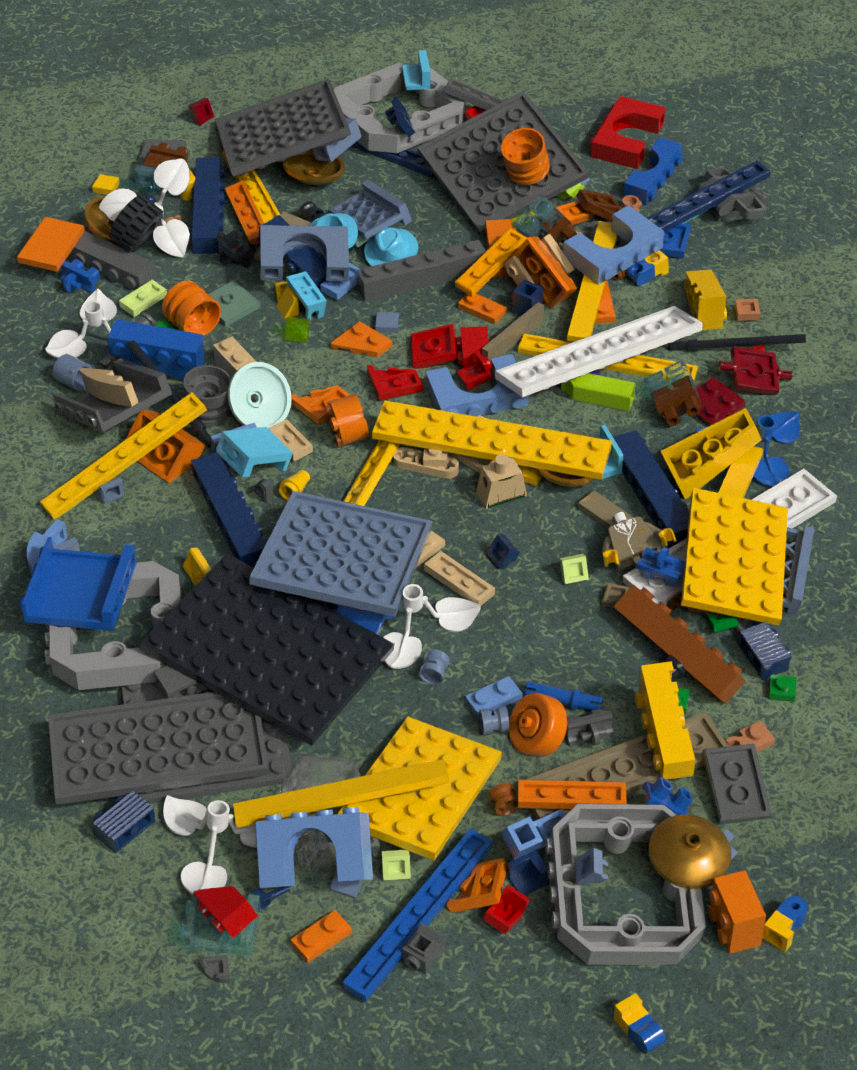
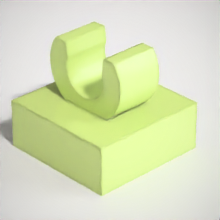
(574, 568)
(396, 865)

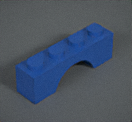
(645, 184)

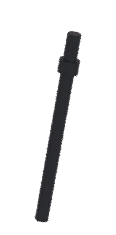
(694, 344)
(197, 426)

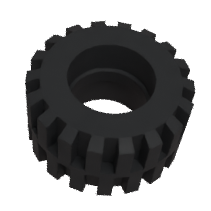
(135, 223)

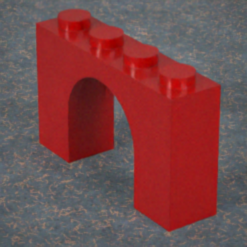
(626, 114)

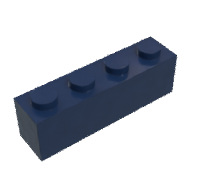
(302, 258)

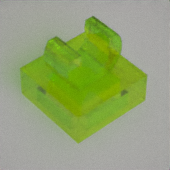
(297, 329)

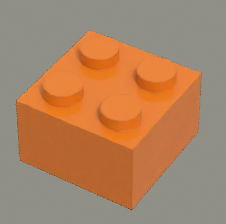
(736, 912)

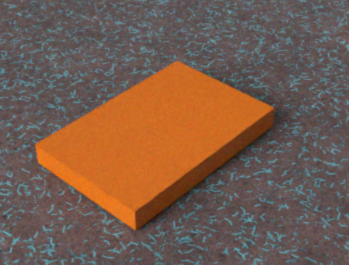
(51, 244)

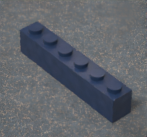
(208, 205)
(652, 486)
(229, 508)

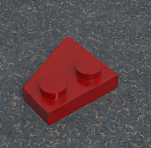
(394, 382)

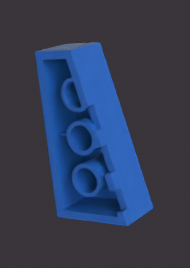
(168, 349)

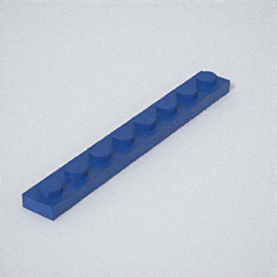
(421, 909)

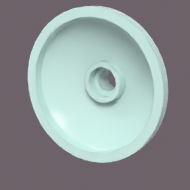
(269, 391)

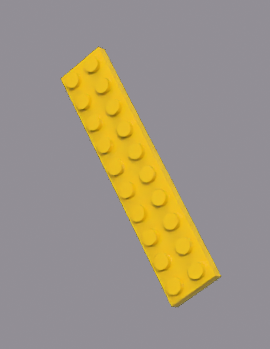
(489, 438)

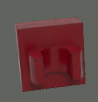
(201, 111)

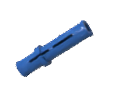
(575, 699)

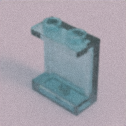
(203, 936)

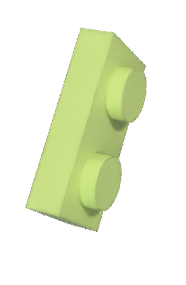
(143, 298)

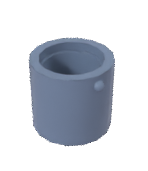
(67, 371)

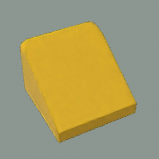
(288, 303)

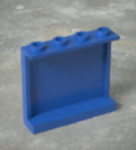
(78, 587)

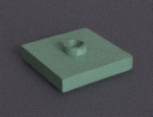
(234, 302)

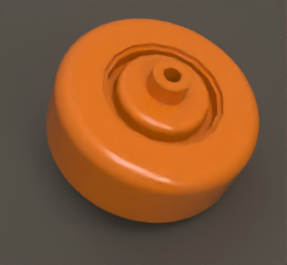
(537, 725)

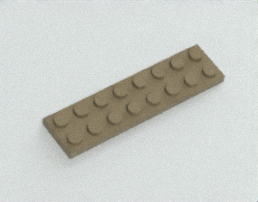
(630, 761)

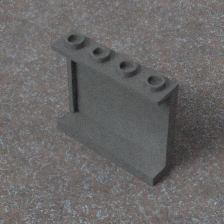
(87, 409)

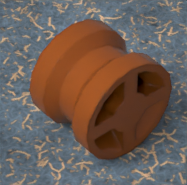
(504, 799)

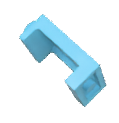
(251, 447)

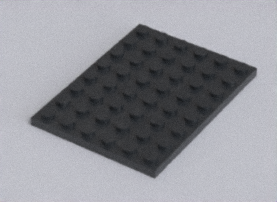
(267, 649)

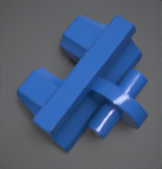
(76, 277)
(661, 565)
(660, 794)

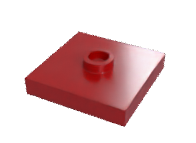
(434, 346)

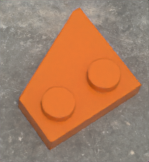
(362, 340)
(314, 404)
(481, 887)

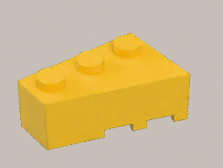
(706, 298)

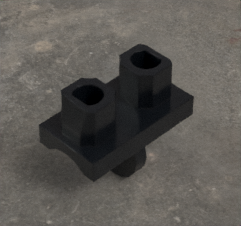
(232, 251)

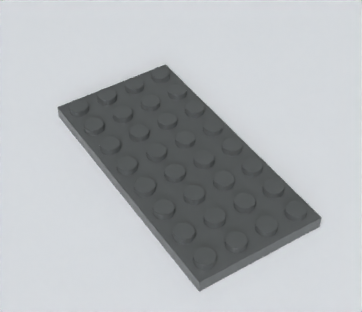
(154, 746)

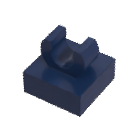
(502, 551)

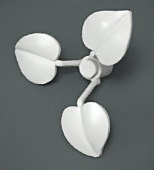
(174, 178)
(94, 312)
(453, 616)
(184, 817)

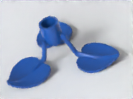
(784, 429)

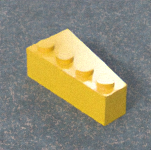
(710, 451)
(664, 721)

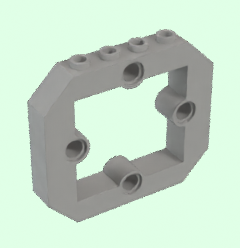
(389, 80)
(115, 663)
(610, 943)

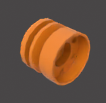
(525, 156)
(191, 308)

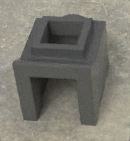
(417, 959)

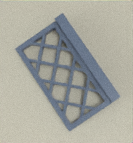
(378, 201)
(799, 567)

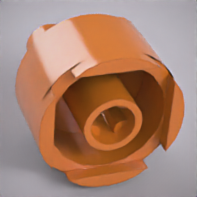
(347, 420)

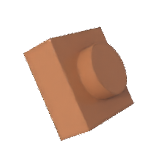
(747, 309)

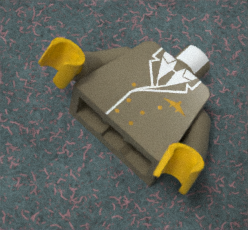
(629, 540)

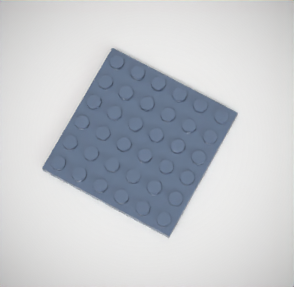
(342, 553)

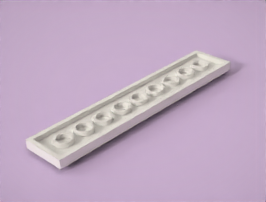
(597, 351)
(799, 493)

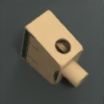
(500, 482)

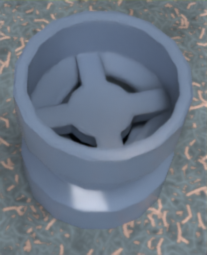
(434, 667)
(494, 720)

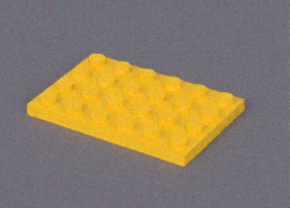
(735, 556)
(427, 816)

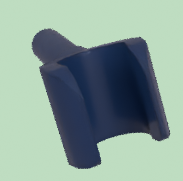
(265, 899)

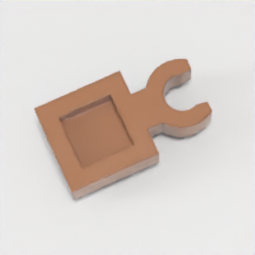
(753, 734)

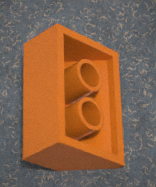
(545, 271)
(173, 455)

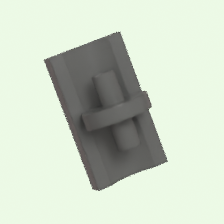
(589, 728)

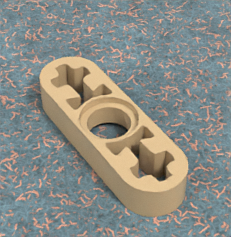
(409, 464)

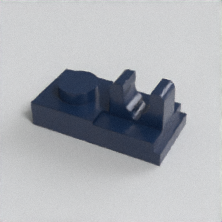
(398, 115)

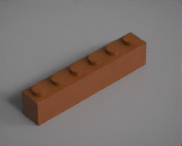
(675, 640)

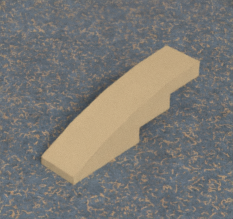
(108, 387)

